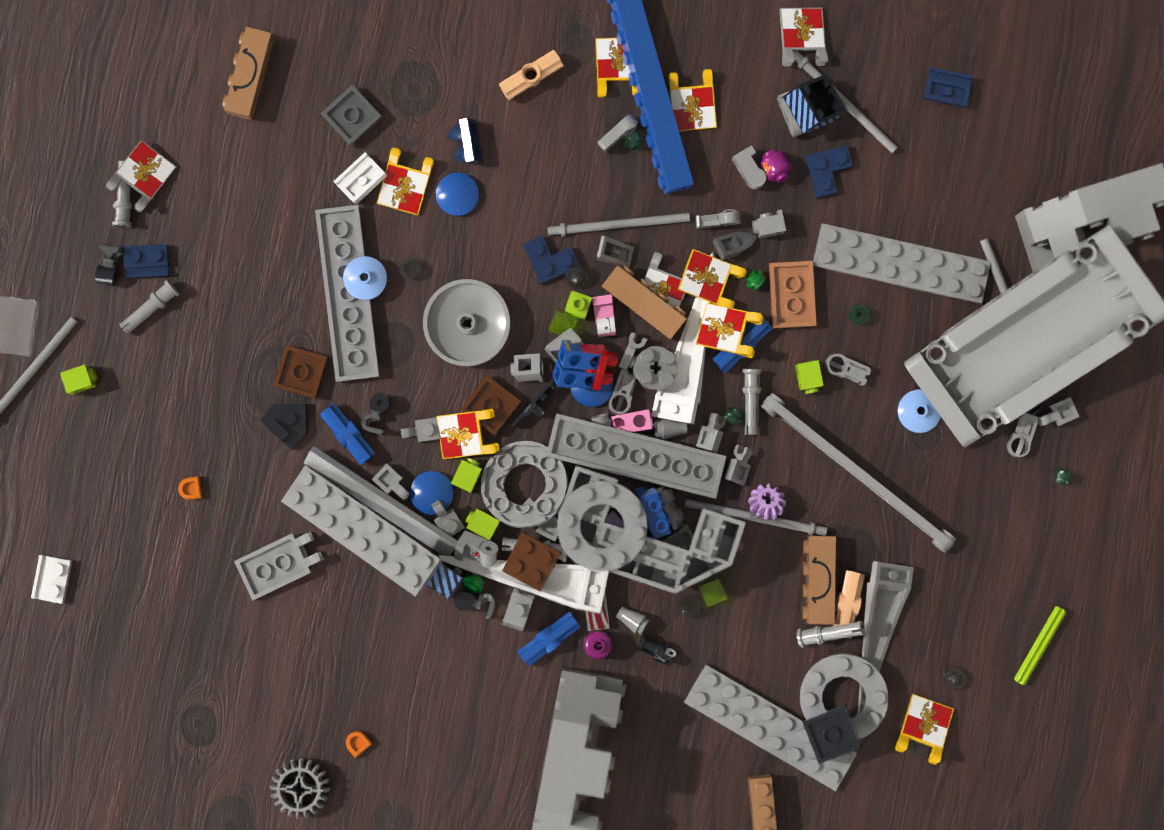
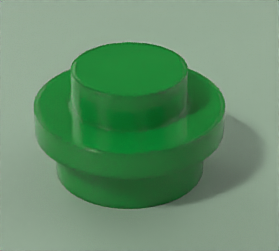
(755, 279)
(474, 584)

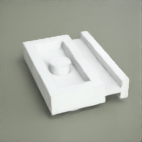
(360, 178)
(51, 579)

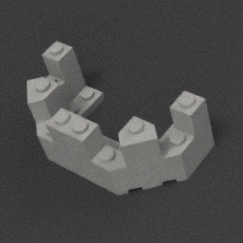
(1120, 201)
(659, 562)
(569, 763)

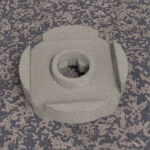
(665, 361)

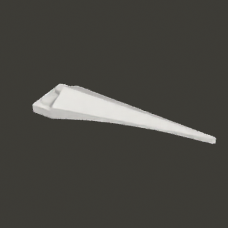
(681, 398)
(566, 585)

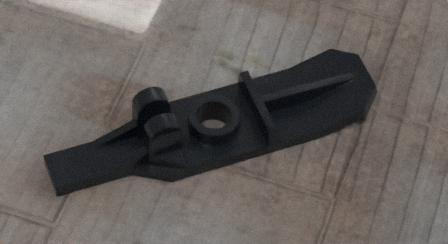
(533, 407)

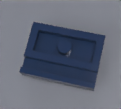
(948, 87)
(146, 261)

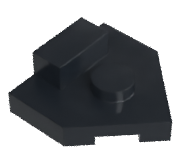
(287, 422)

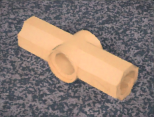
(543, 67)
(849, 598)

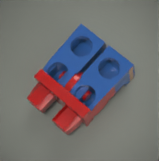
(583, 366)

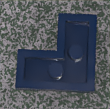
(822, 166)
(547, 265)

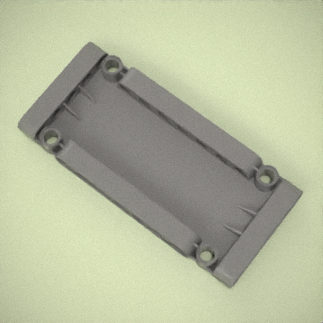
(1037, 337)

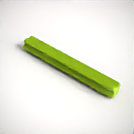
(1040, 645)

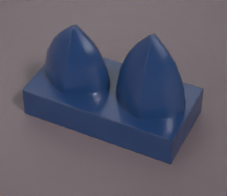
(467, 133)

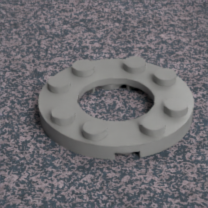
(499, 467)
(602, 558)
(847, 666)

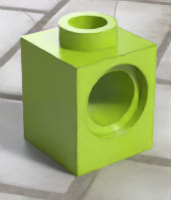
(578, 305)
(809, 376)
(79, 379)
(467, 475)
(482, 523)

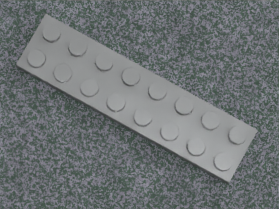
(901, 263)
(348, 316)
(636, 456)
(362, 531)
(763, 725)

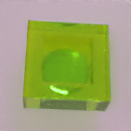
(562, 322)
(713, 592)

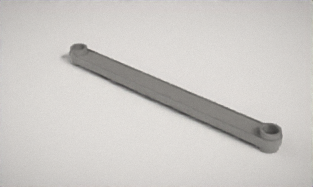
(942, 539)

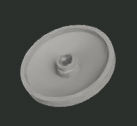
(451, 308)

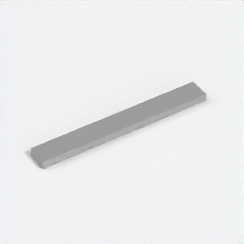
(380, 502)

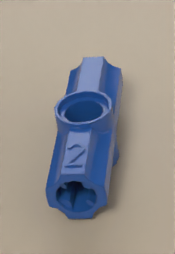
(752, 335)
(347, 434)
(548, 639)

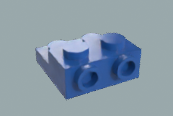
(652, 503)

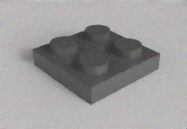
(351, 115)

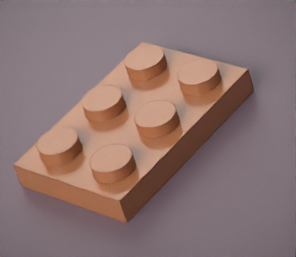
(792, 294)

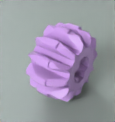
(774, 506)

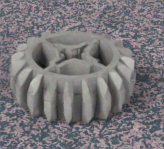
(289, 788)

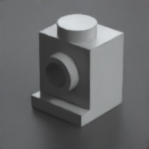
(769, 225)
(528, 361)

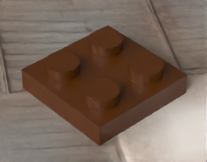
(300, 371)
(492, 396)
(531, 561)

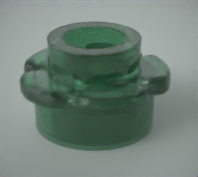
(633, 141)
(863, 310)
(733, 415)
(1063, 476)

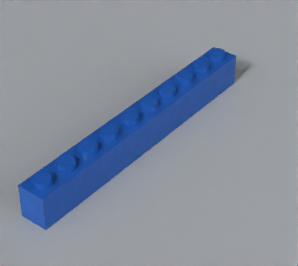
(651, 95)

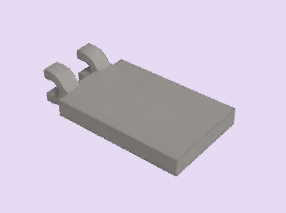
(277, 564)

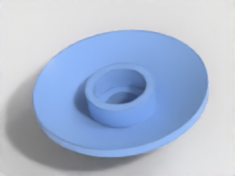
(373, 285)
(909, 416)

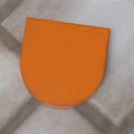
(190, 488)
(357, 743)

